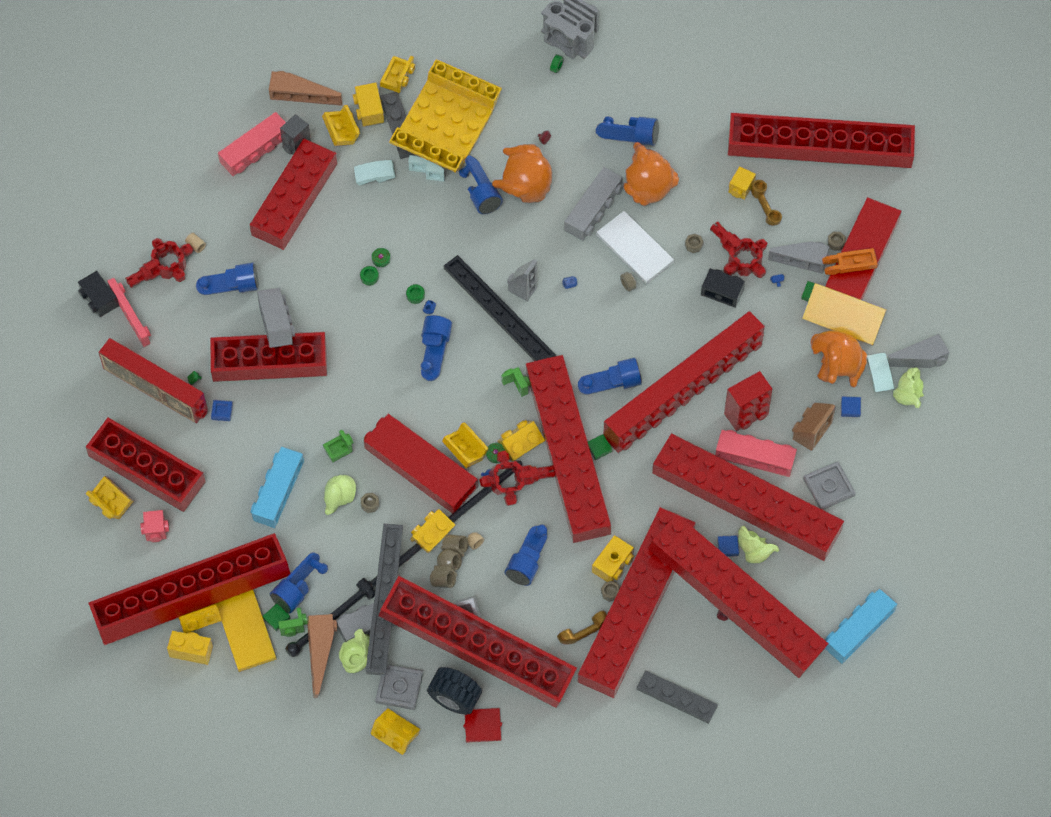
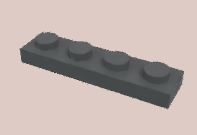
(395, 116)
(677, 697)

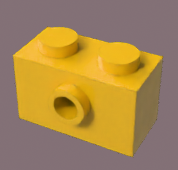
(369, 104)
(613, 559)
(190, 647)

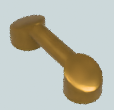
(758, 190)
(567, 637)

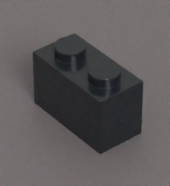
(722, 287)
(98, 294)

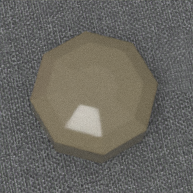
(836, 240)
(694, 243)
(628, 281)
(369, 502)
(609, 590)

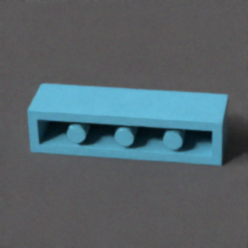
(277, 487)
(860, 625)

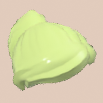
(909, 388)
(338, 492)
(755, 547)
(354, 652)

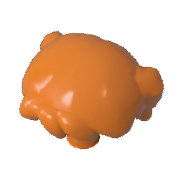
(526, 173)
(649, 176)
(841, 356)

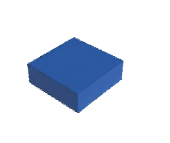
(850, 406)
(221, 410)
(728, 545)

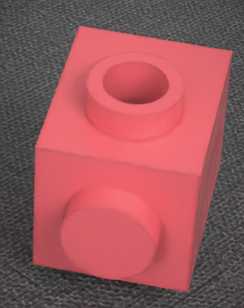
(154, 526)

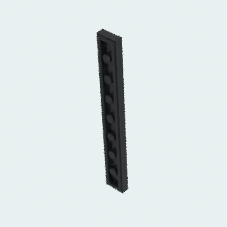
(498, 309)

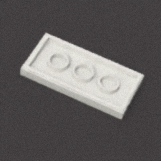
(635, 247)

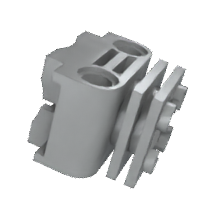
(570, 26)

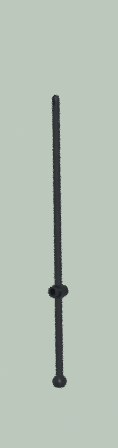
(367, 588)

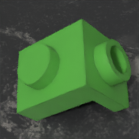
(515, 375)
(339, 446)
(292, 627)

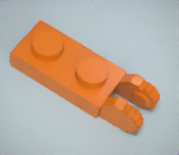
(850, 261)

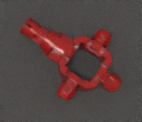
(734, 245)
(154, 268)
(523, 476)

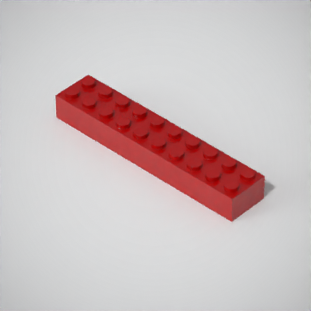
(821, 140)
(683, 382)
(568, 449)
(747, 497)
(189, 588)
(737, 595)
(629, 615)
(477, 641)

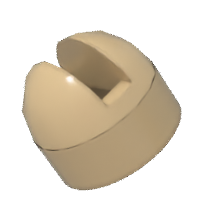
(475, 540)

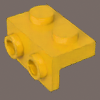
(397, 73)
(341, 126)
(521, 439)
(466, 445)
(109, 498)
(432, 531)
(200, 618)
(394, 731)

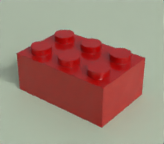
(748, 401)

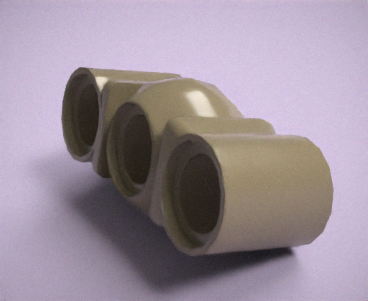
(449, 561)

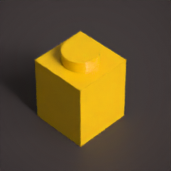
(741, 183)

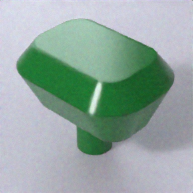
(193, 377)

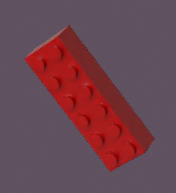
(293, 194)
(253, 359)
(145, 464)

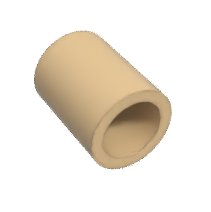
(196, 243)

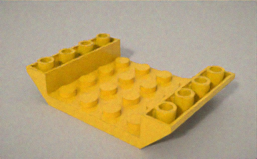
(447, 116)

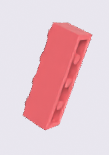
(252, 145)
(756, 453)

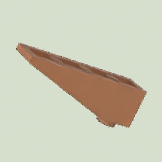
(294, 88)
(320, 637)

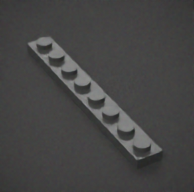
(386, 577)

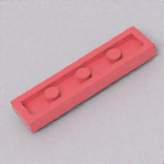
(141, 332)

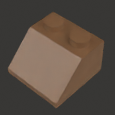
(813, 425)

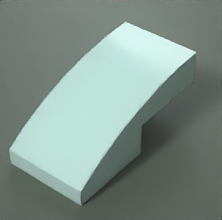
(432, 170)
(374, 171)
(880, 372)

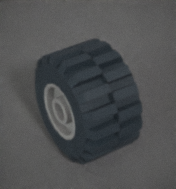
(454, 690)

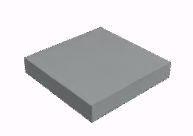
(829, 485)
(399, 687)

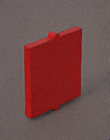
(483, 725)

